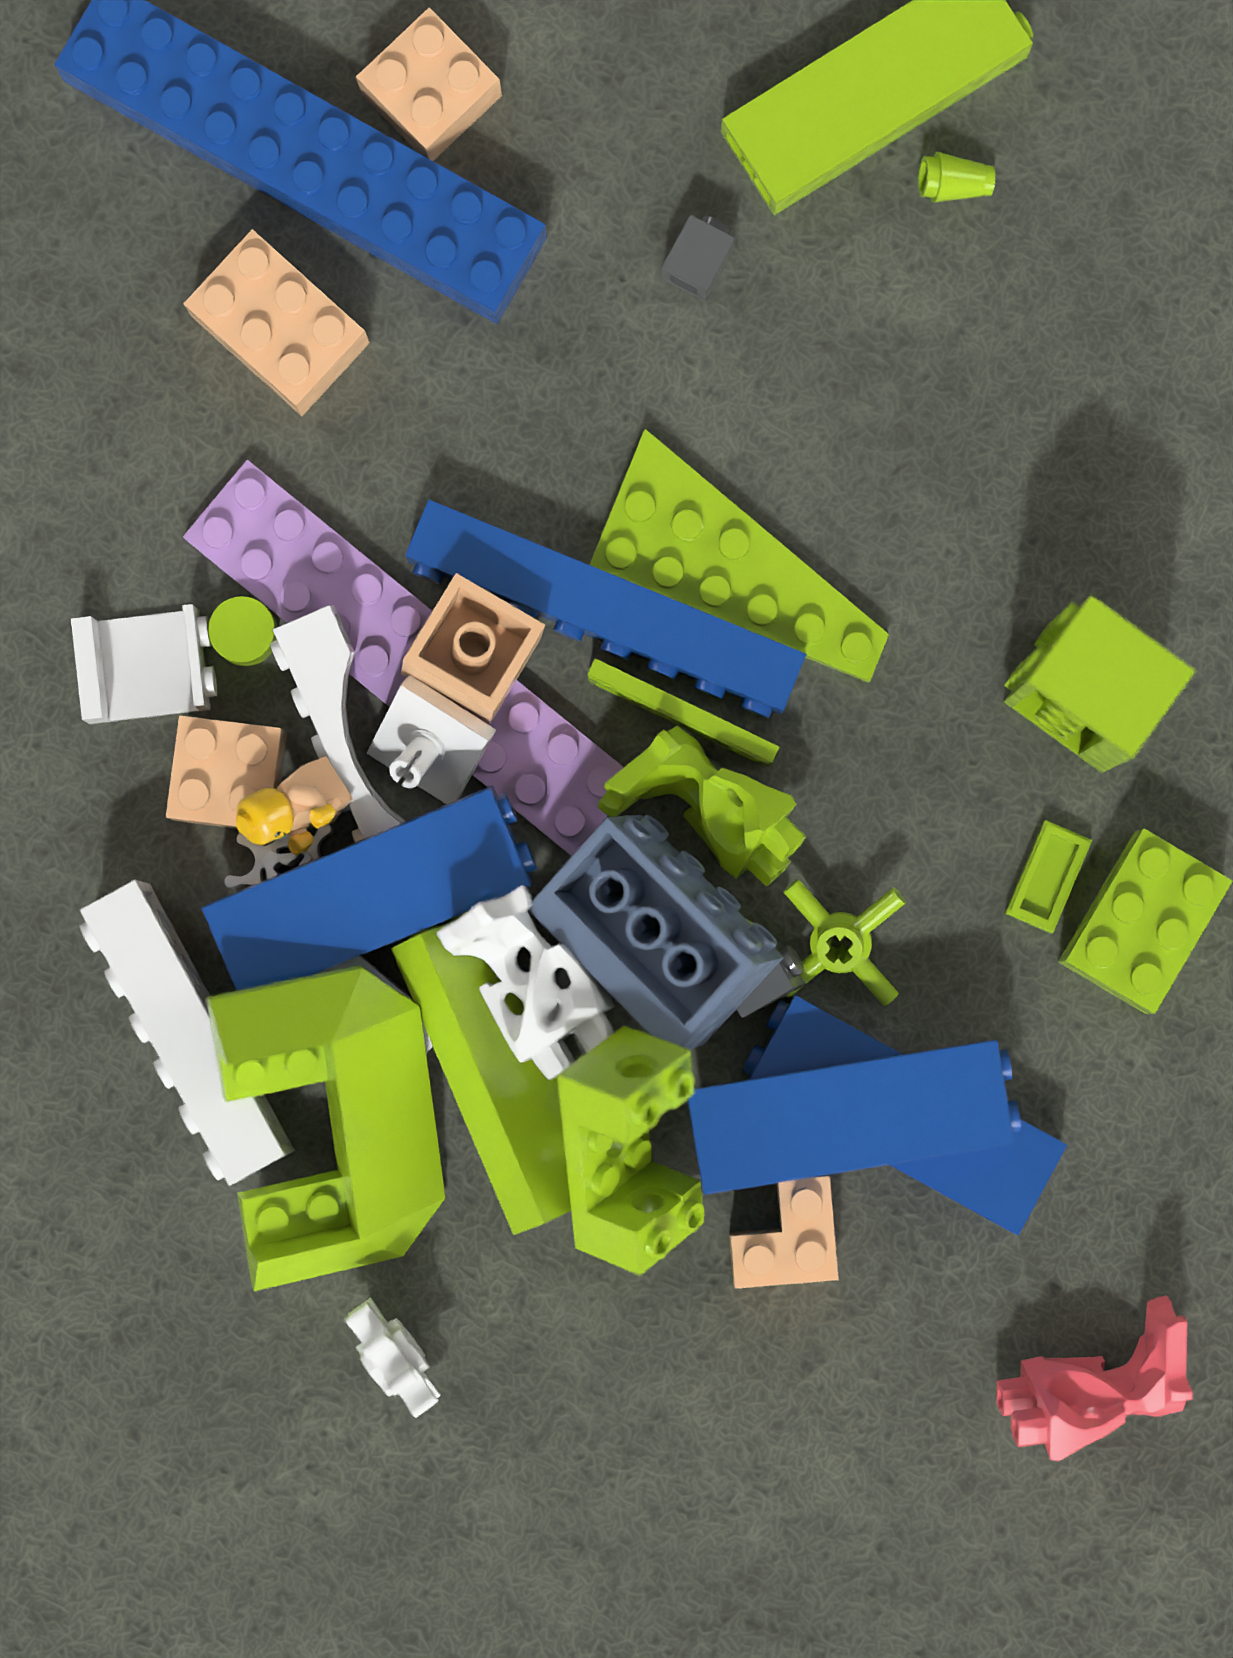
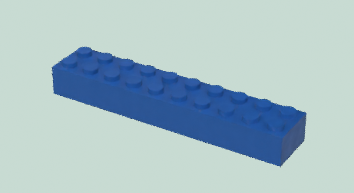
(303, 152)

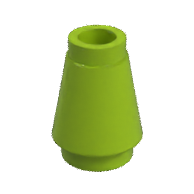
(954, 178)

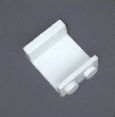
(143, 665)

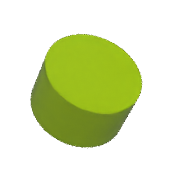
(242, 631)

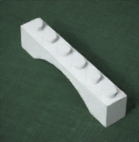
(320, 662)

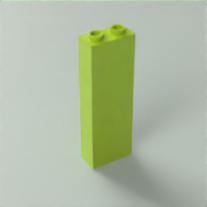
(872, 92)
(504, 1102)

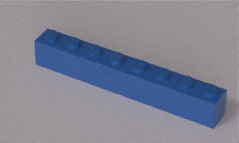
(607, 609)

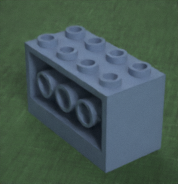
(656, 930)

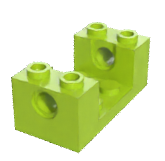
(620, 1198)

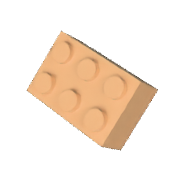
(277, 322)

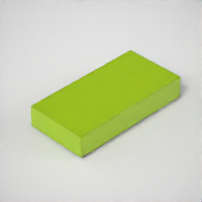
(1048, 876)

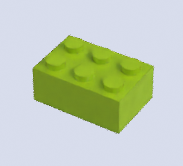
(1145, 921)

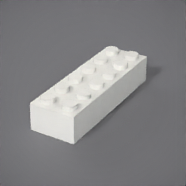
(174, 1015)

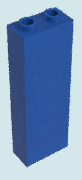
(371, 892)
(853, 1116)
(992, 1181)

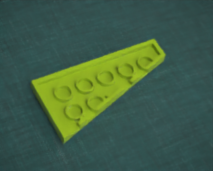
(704, 551)

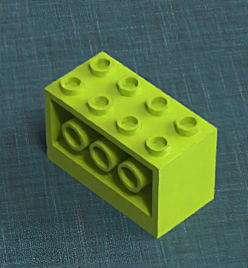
(1096, 684)

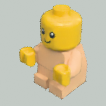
(306, 797)

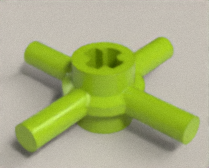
(855, 928)

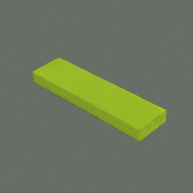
(682, 713)

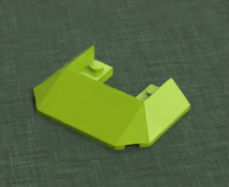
(381, 1110)

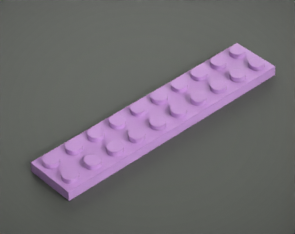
(304, 565)

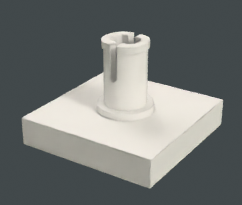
(430, 741)

